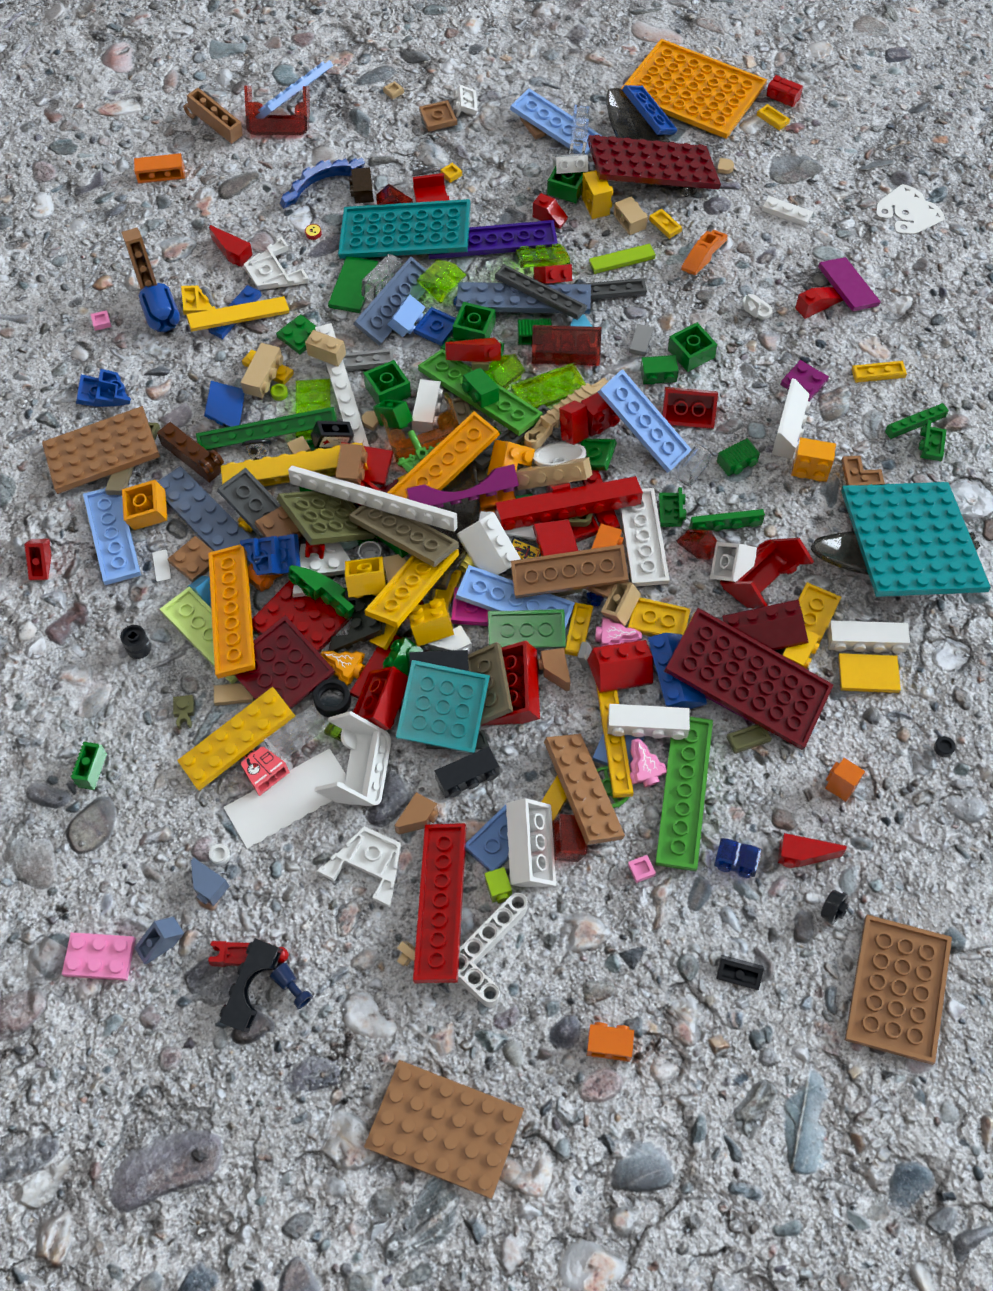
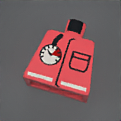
(263, 769)

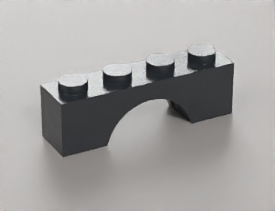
(239, 1010)

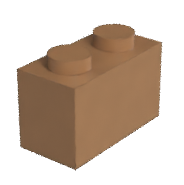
(351, 463)

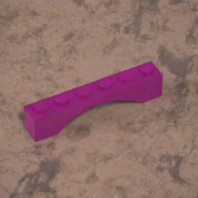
(500, 478)

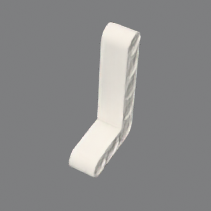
(485, 945)

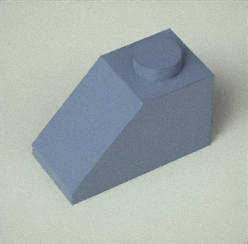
(207, 883)
(158, 939)

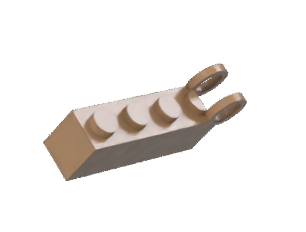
(213, 115)
(139, 258)

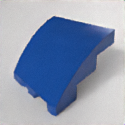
(102, 391)
(224, 404)
(273, 553)

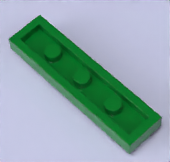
(727, 520)

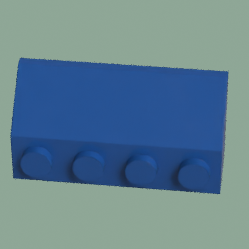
(674, 691)

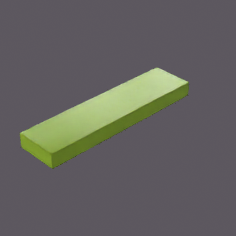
(622, 258)

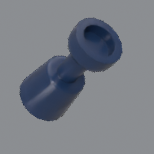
(286, 980)

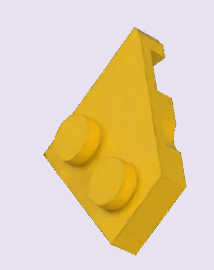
(194, 300)

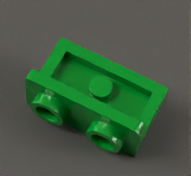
(932, 442)
(671, 508)
(398, 654)

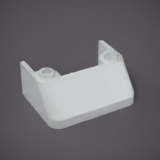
(366, 762)

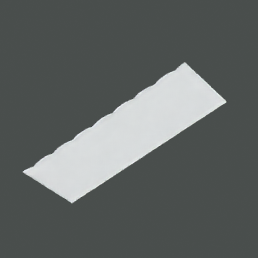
(286, 800)

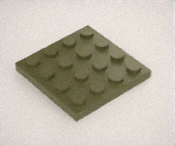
(322, 517)

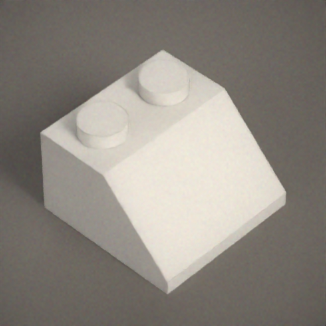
(732, 561)

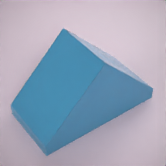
(202, 588)

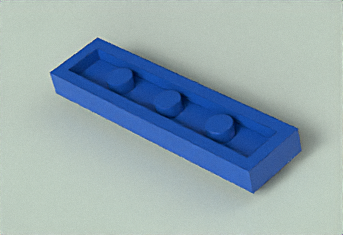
(247, 295)

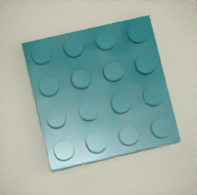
(442, 706)

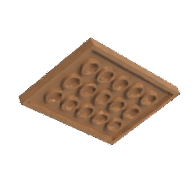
(100, 449)
(899, 989)
(444, 1129)

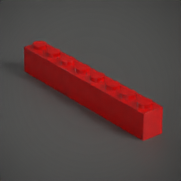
(568, 503)

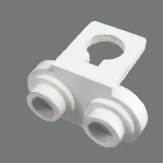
(757, 307)

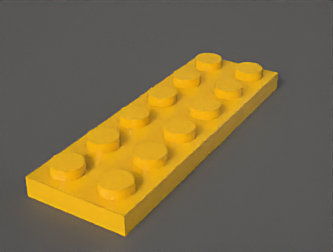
(406, 590)
(235, 738)

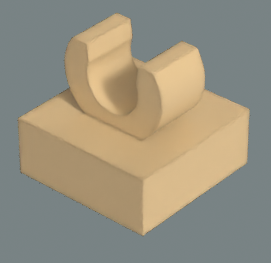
(408, 953)

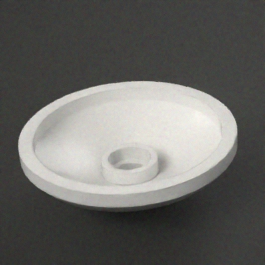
(558, 453)

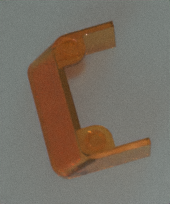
(403, 447)

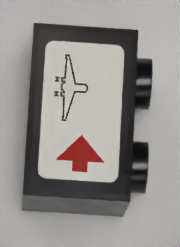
(331, 433)

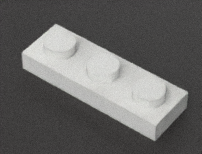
(787, 211)

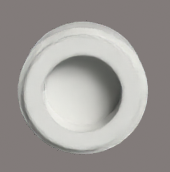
(219, 854)

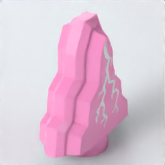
(615, 633)
(645, 766)

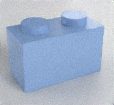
(406, 316)

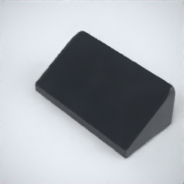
(740, 972)

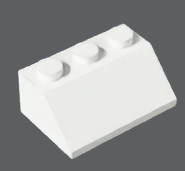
(488, 545)

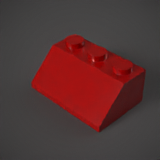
(690, 407)
(621, 666)
(382, 696)

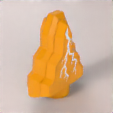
(346, 664)

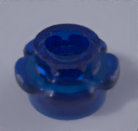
(594, 599)

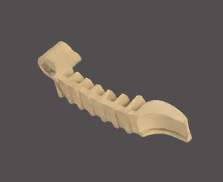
(544, 427)

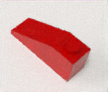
(233, 248)
(816, 300)
(474, 350)
(803, 851)

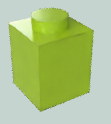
(498, 885)

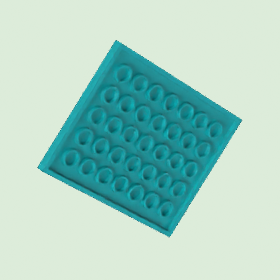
(914, 539)

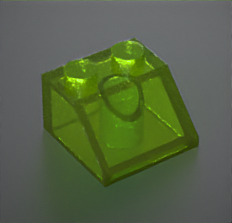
(441, 279)
(506, 370)

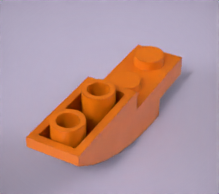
(703, 250)

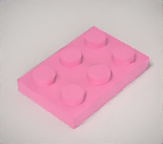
(98, 956)

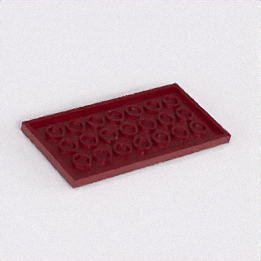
(653, 162)
(749, 678)

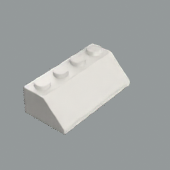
(791, 421)
(530, 844)

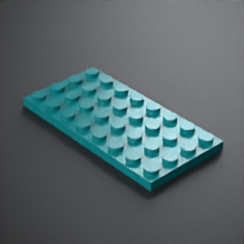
(405, 229)

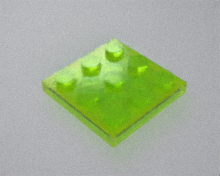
(542, 256)

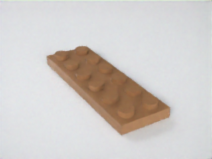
(569, 571)
(584, 789)

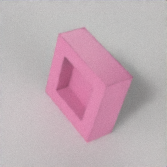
(100, 320)
(641, 869)

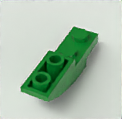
(318, 585)

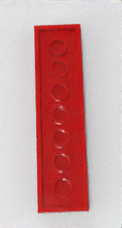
(440, 904)

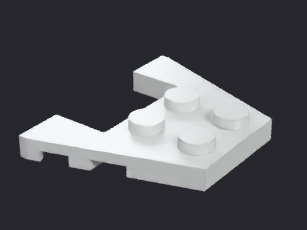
(268, 273)
(330, 565)
(371, 854)

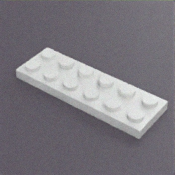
(644, 542)

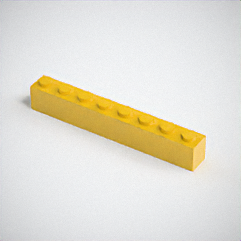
(275, 469)

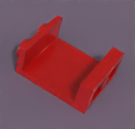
(430, 188)

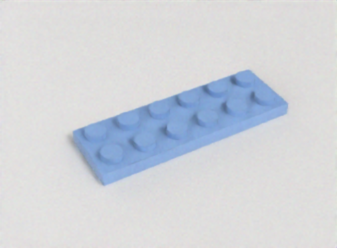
(293, 89)
(546, 117)
(644, 421)
(111, 537)
(498, 594)

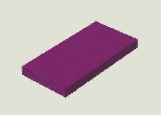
(849, 284)

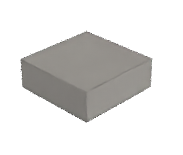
(584, 652)

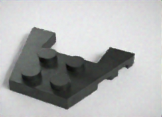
(361, 628)

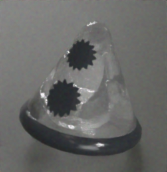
(256, 448)

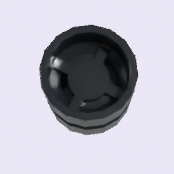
(135, 641)

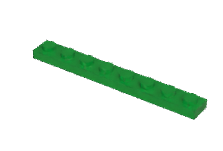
(264, 429)

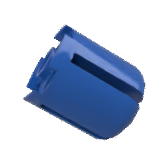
(159, 307)

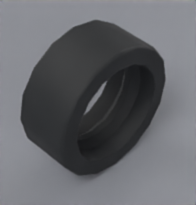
(332, 684)

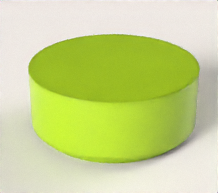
(279, 392)

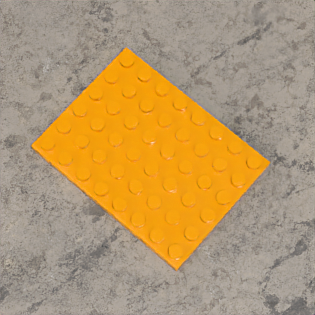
(697, 87)

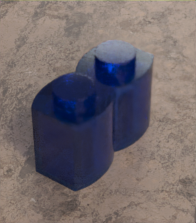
(737, 858)

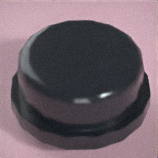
(834, 906)

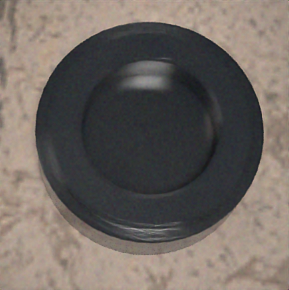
(944, 746)

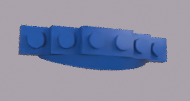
(316, 173)

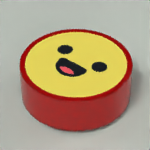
(313, 231)

